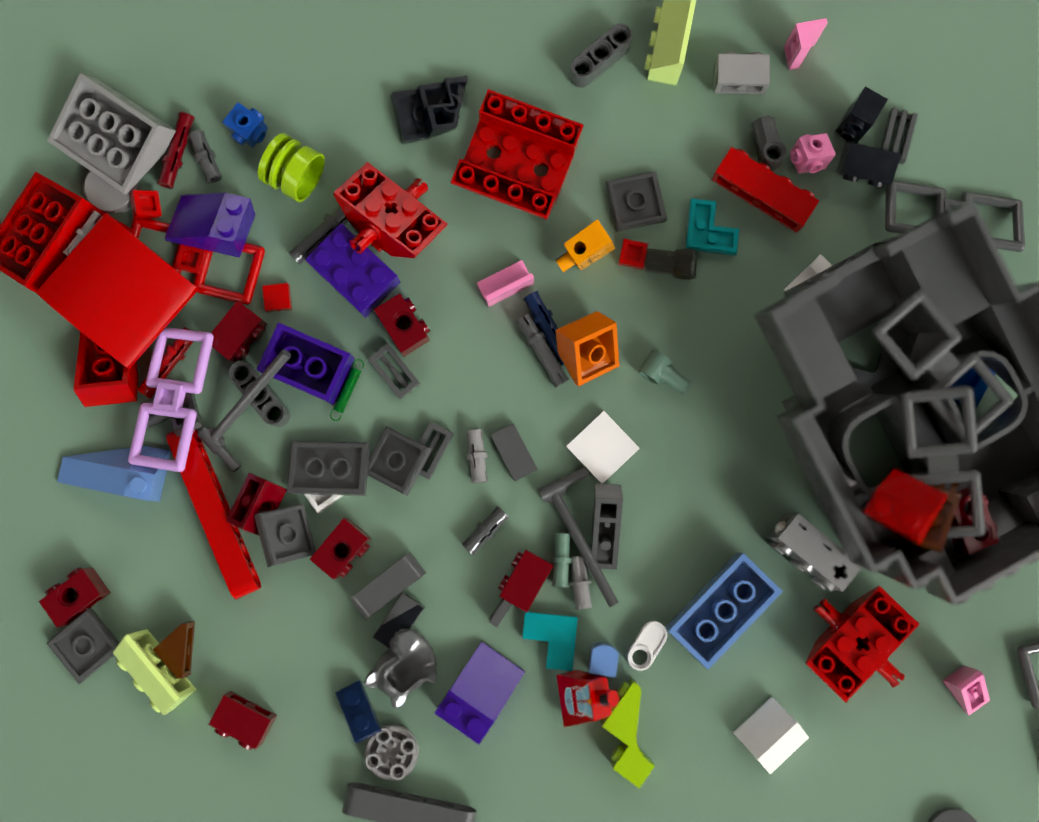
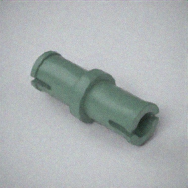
(561, 560)

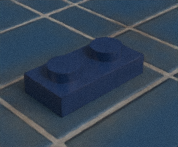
(358, 711)

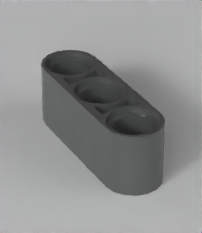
(606, 45)
(270, 400)
(387, 586)

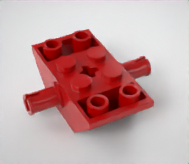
(387, 213)
(882, 629)

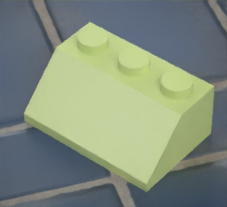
(670, 40)
(150, 673)

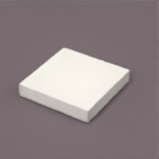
(602, 447)

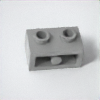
(741, 73)

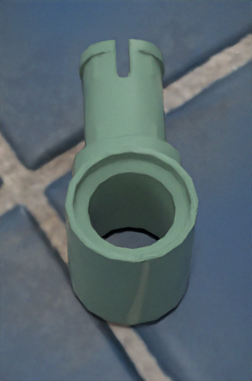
(658, 369)

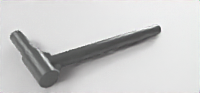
(214, 437)
(553, 493)

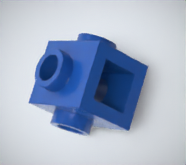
(246, 125)

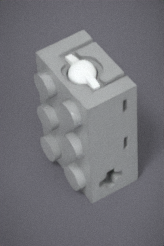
(812, 552)

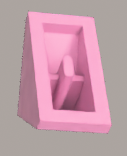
(968, 688)

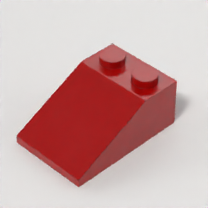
(102, 378)

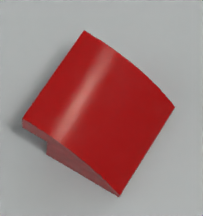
(40, 230)
(117, 291)

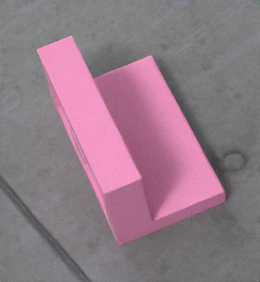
(801, 40)
(505, 283)

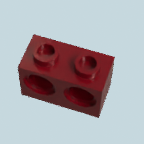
(961, 518)

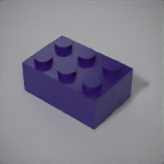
(357, 277)
(313, 364)

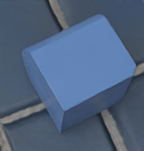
(603, 659)

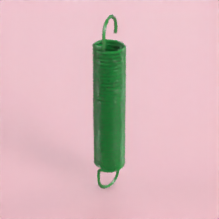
(347, 390)

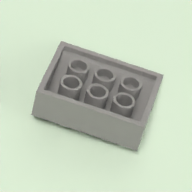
(109, 133)

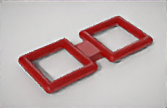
(197, 262)

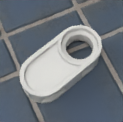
(651, 640)

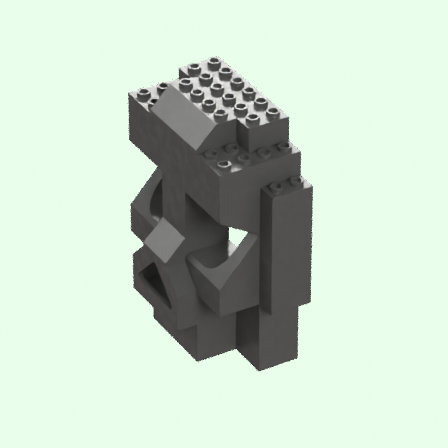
(997, 320)

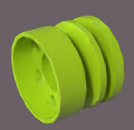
(291, 167)

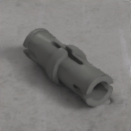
(205, 156)
(485, 530)

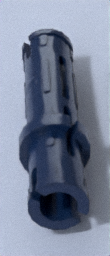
(544, 319)

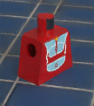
(584, 697)

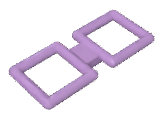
(170, 399)

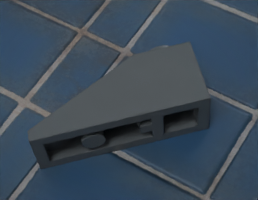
(606, 524)

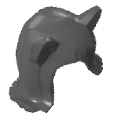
(403, 666)

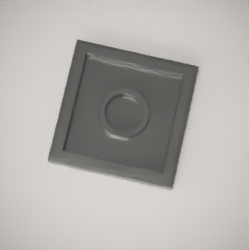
(636, 201)
(397, 461)
(285, 534)
(84, 645)

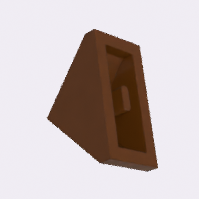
(177, 650)

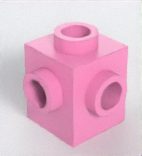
(812, 153)

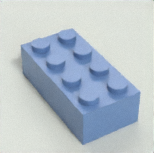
(723, 609)

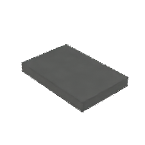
(328, 468)

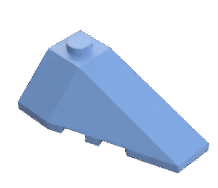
(113, 473)

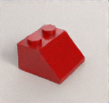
(905, 505)

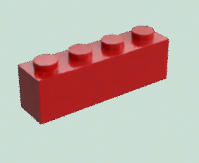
(765, 189)

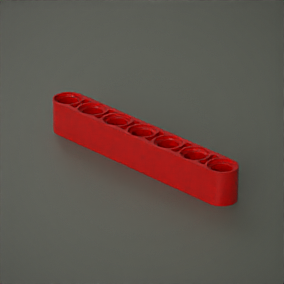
(212, 512)

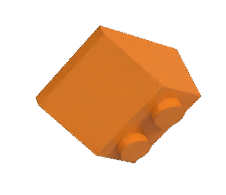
(588, 347)

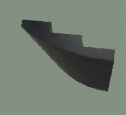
(428, 109)

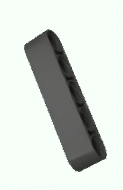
(390, 805)

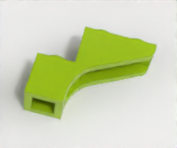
(623, 723)

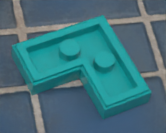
(702, 233)
(560, 634)

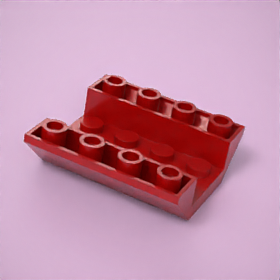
(526, 140)

